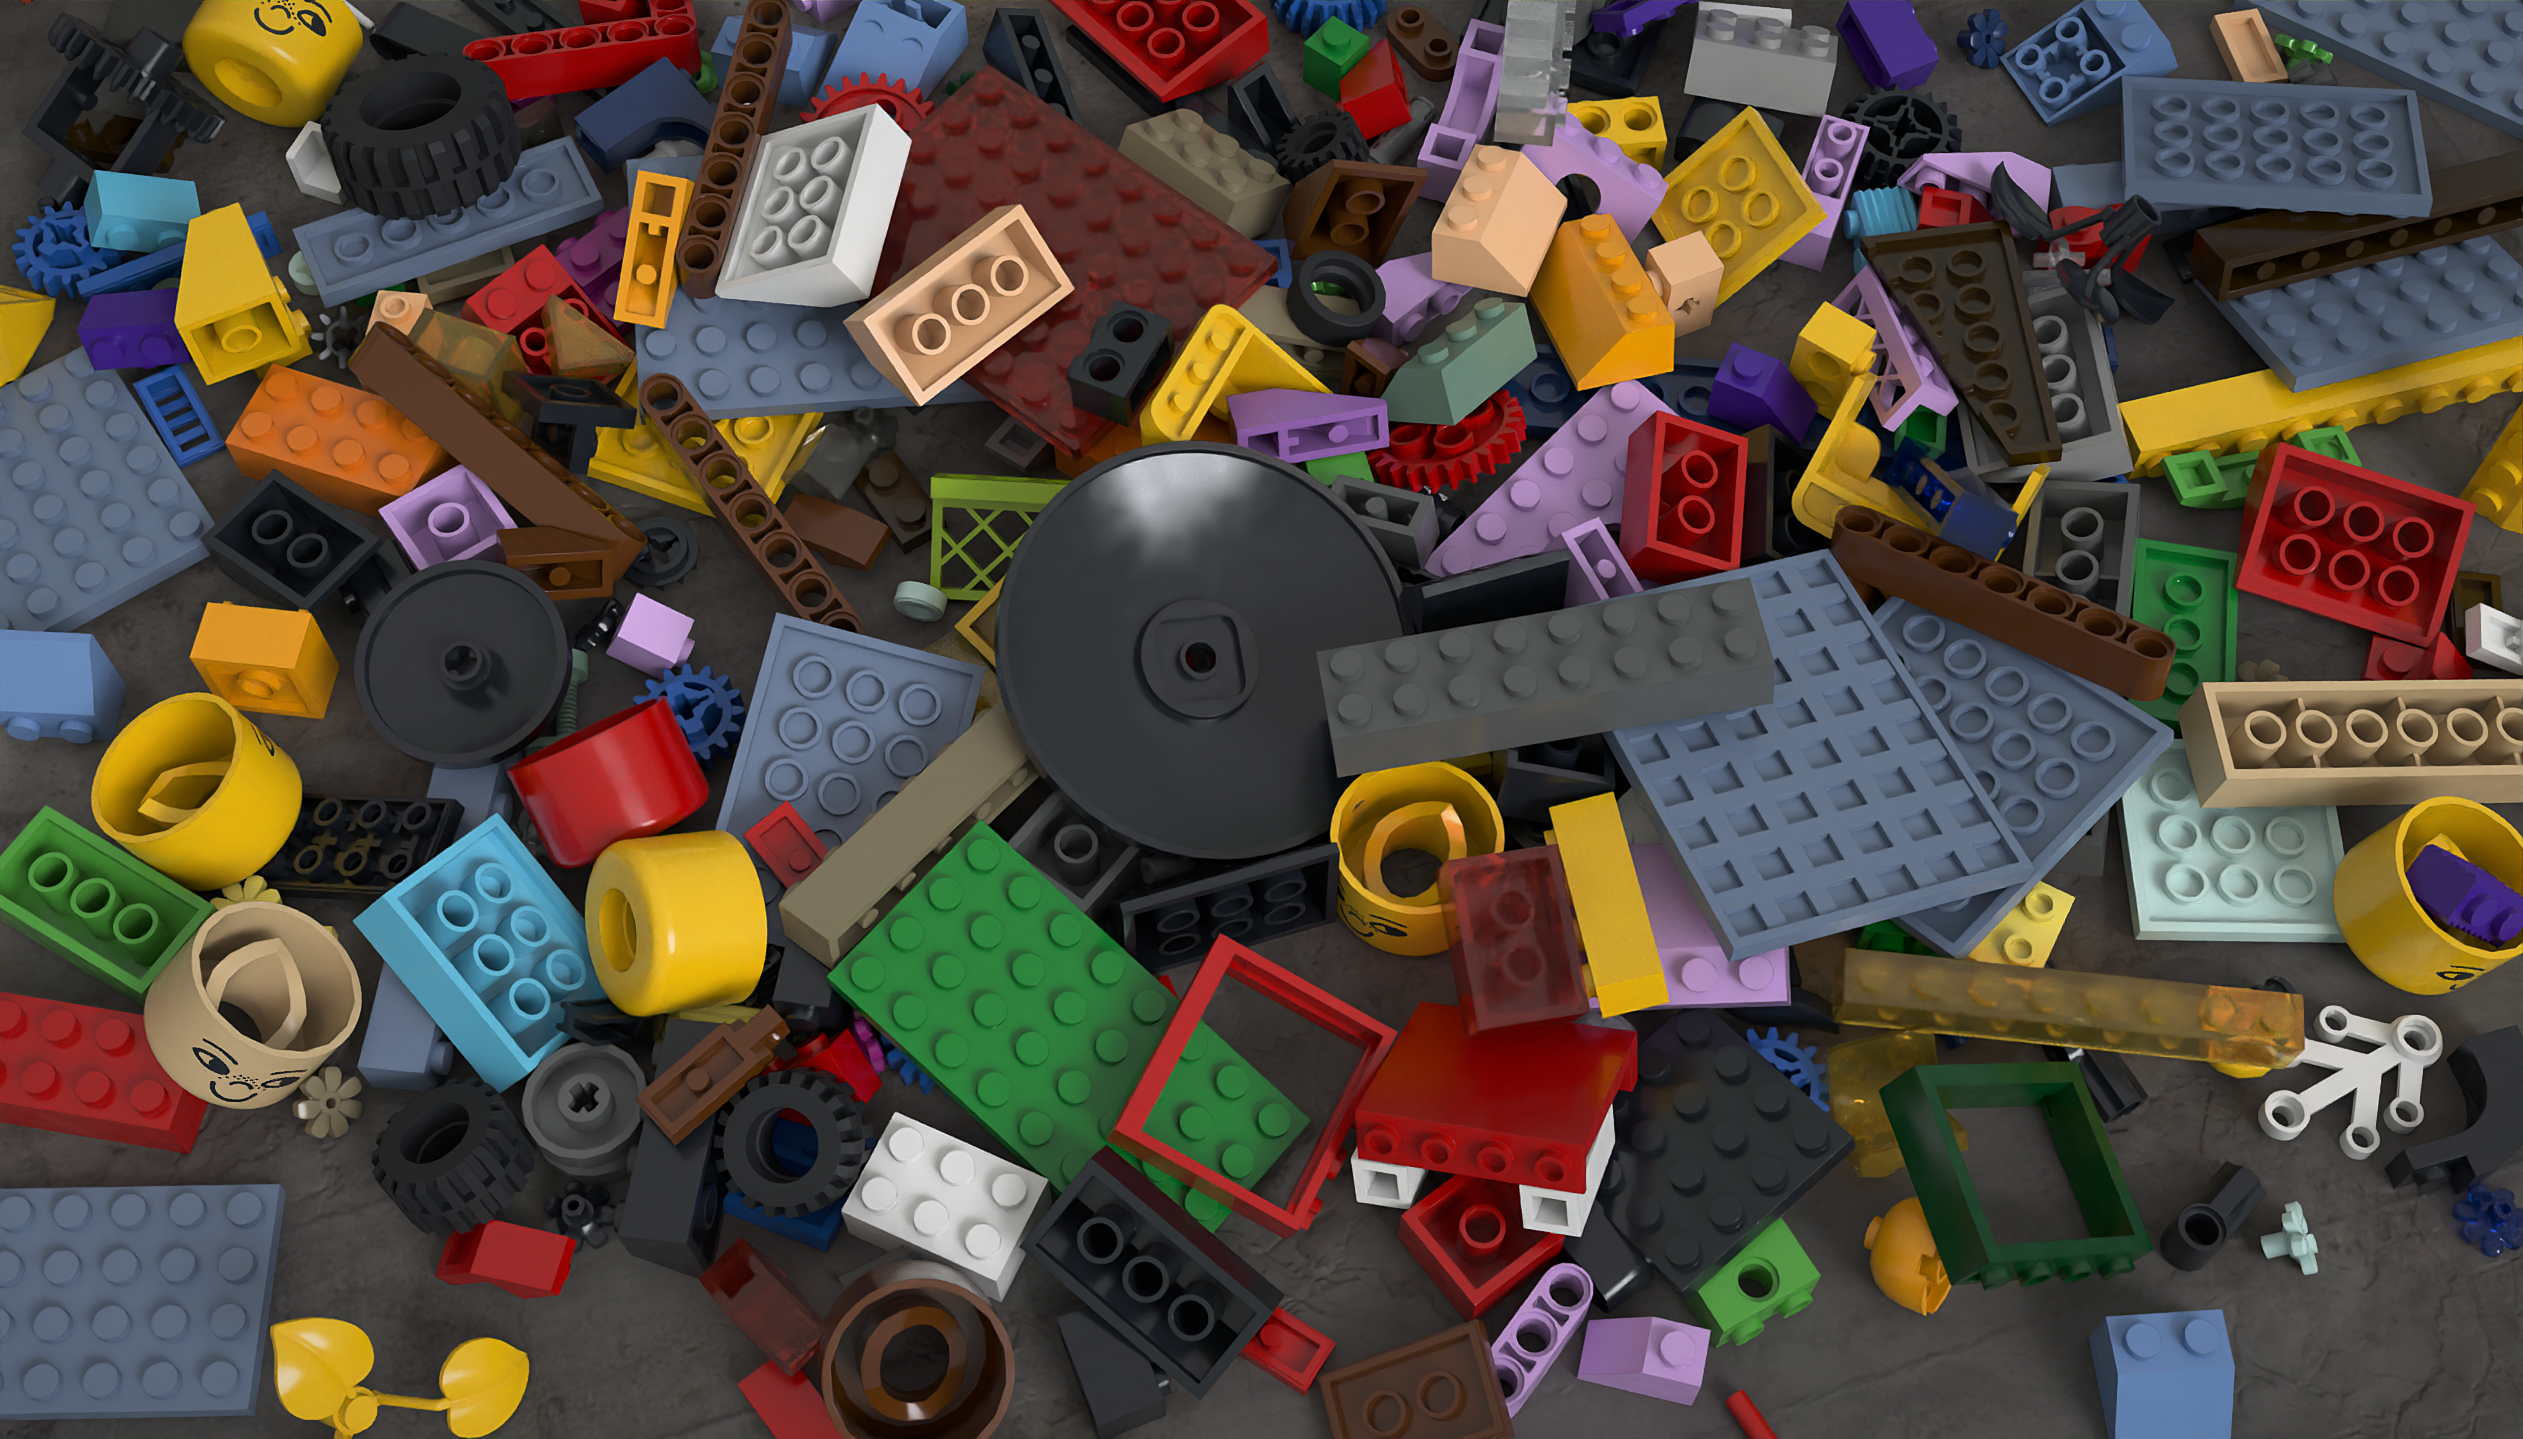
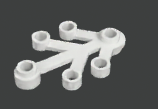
(2359, 1073)

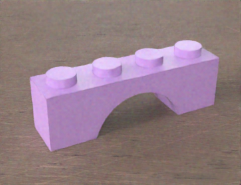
(1466, 111)

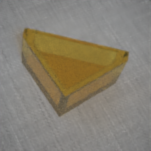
(579, 345)

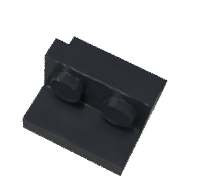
(568, 413)

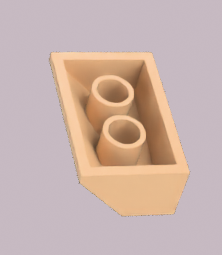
(1496, 223)

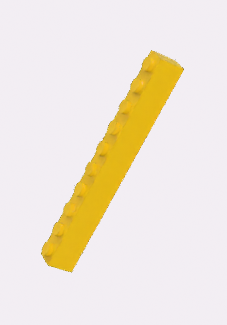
(2261, 410)

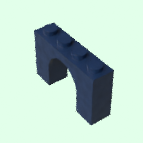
(642, 112)

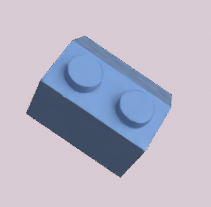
(804, 66)
(58, 687)
(2165, 1375)

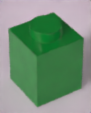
(1331, 55)

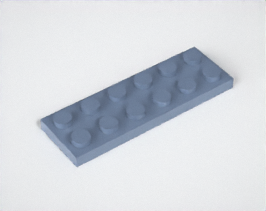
(367, 253)

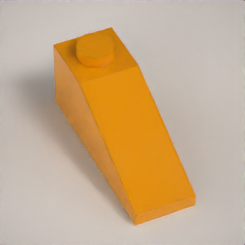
(649, 258)

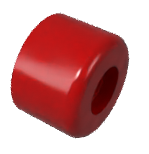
(610, 783)

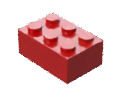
(1682, 500)

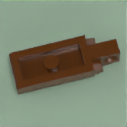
(711, 1073)

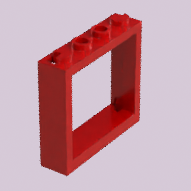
(1305, 1000)

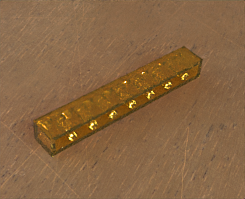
(2069, 1008)

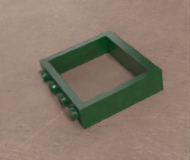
(1949, 1200)

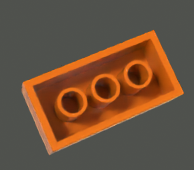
(334, 442)

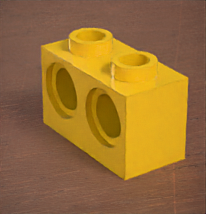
(1629, 122)
(1830, 356)

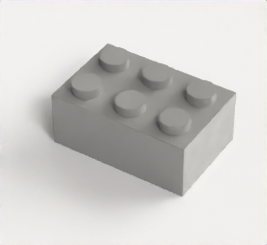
(1762, 63)

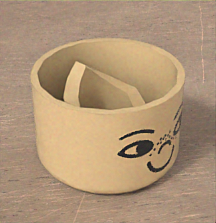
(279, 972)

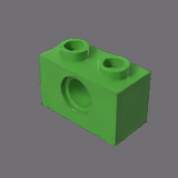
(1773, 1261)

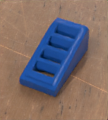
(163, 385)

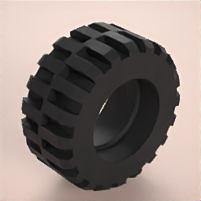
(421, 136)

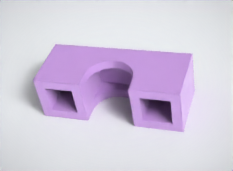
(1626, 188)

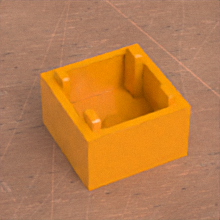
(265, 659)

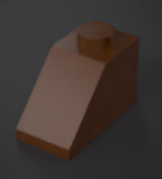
(1371, 367)
(558, 561)

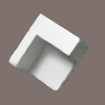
(313, 166)

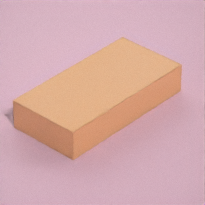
(2247, 47)

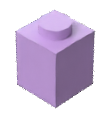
(651, 637)

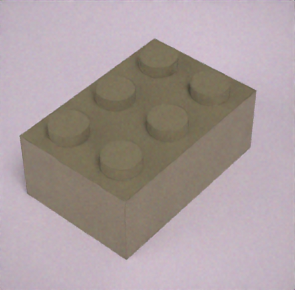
(1207, 169)

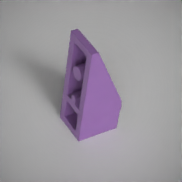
(1306, 423)

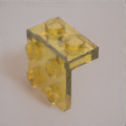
(1853, 1080)

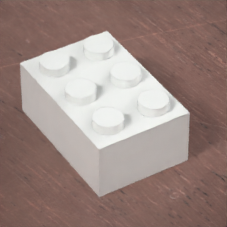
(947, 1203)

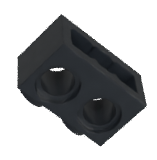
(1128, 366)

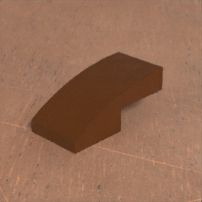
(838, 532)

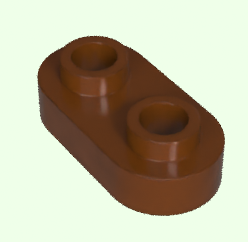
(1416, 38)

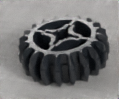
(1904, 115)

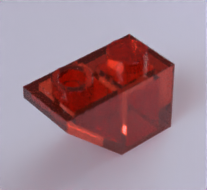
(764, 1305)

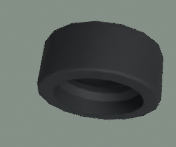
(1350, 274)

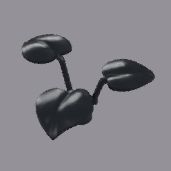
(2121, 234)

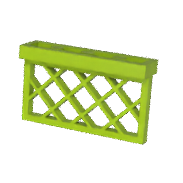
(975, 493)

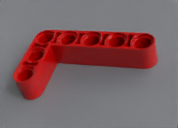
(592, 54)

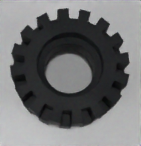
(1320, 142)

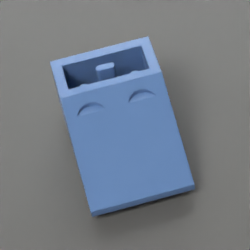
(903, 40)
(2084, 54)

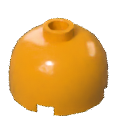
(1906, 1258)

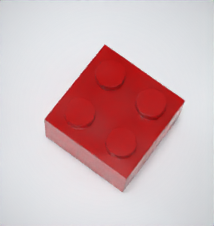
(1475, 1242)

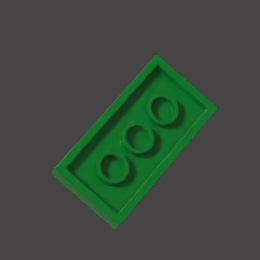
(2193, 601)

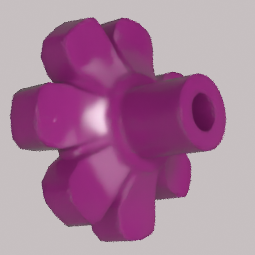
(868, 1041)

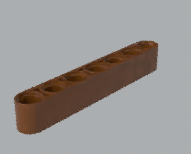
(762, 40)
(489, 443)
(739, 500)
(2003, 603)

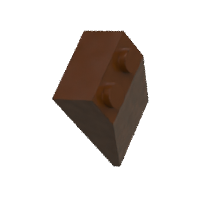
(1350, 208)

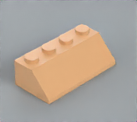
(960, 304)

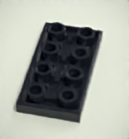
(359, 845)

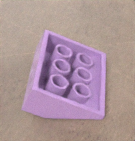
(1690, 955)

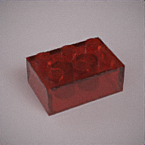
(1511, 941)

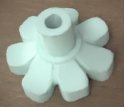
(2293, 1240)

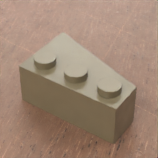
(1270, 314)

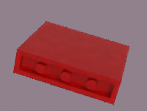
(1495, 1104)

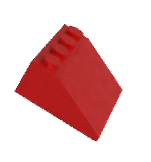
(1174, 43)
(2350, 544)

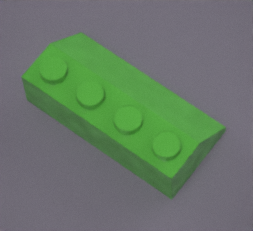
(95, 904)

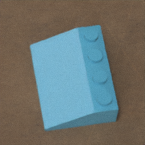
(487, 950)

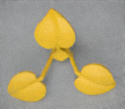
(326, 1358)

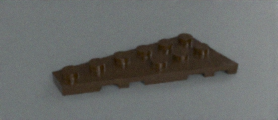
(1974, 318)

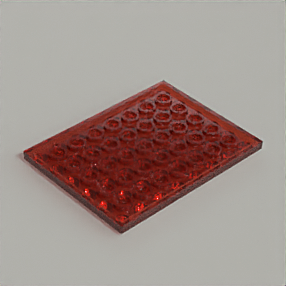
(1101, 218)

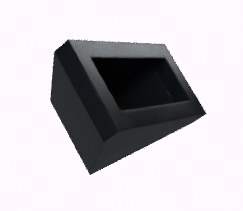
(1261, 107)

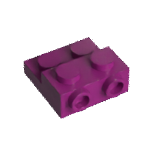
(597, 262)

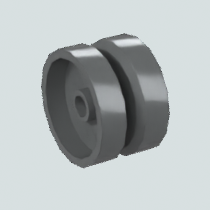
(585, 1111)

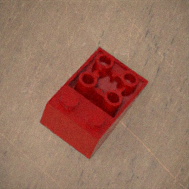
(516, 301)

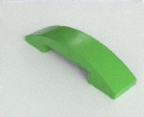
(2224, 480)

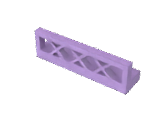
(1908, 360)

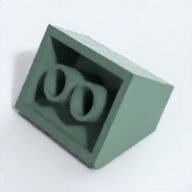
(1462, 365)

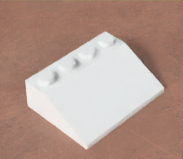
(816, 211)

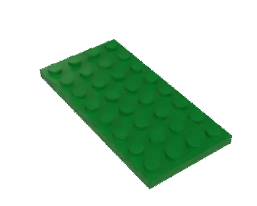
(1050, 1026)

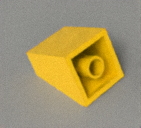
(229, 299)

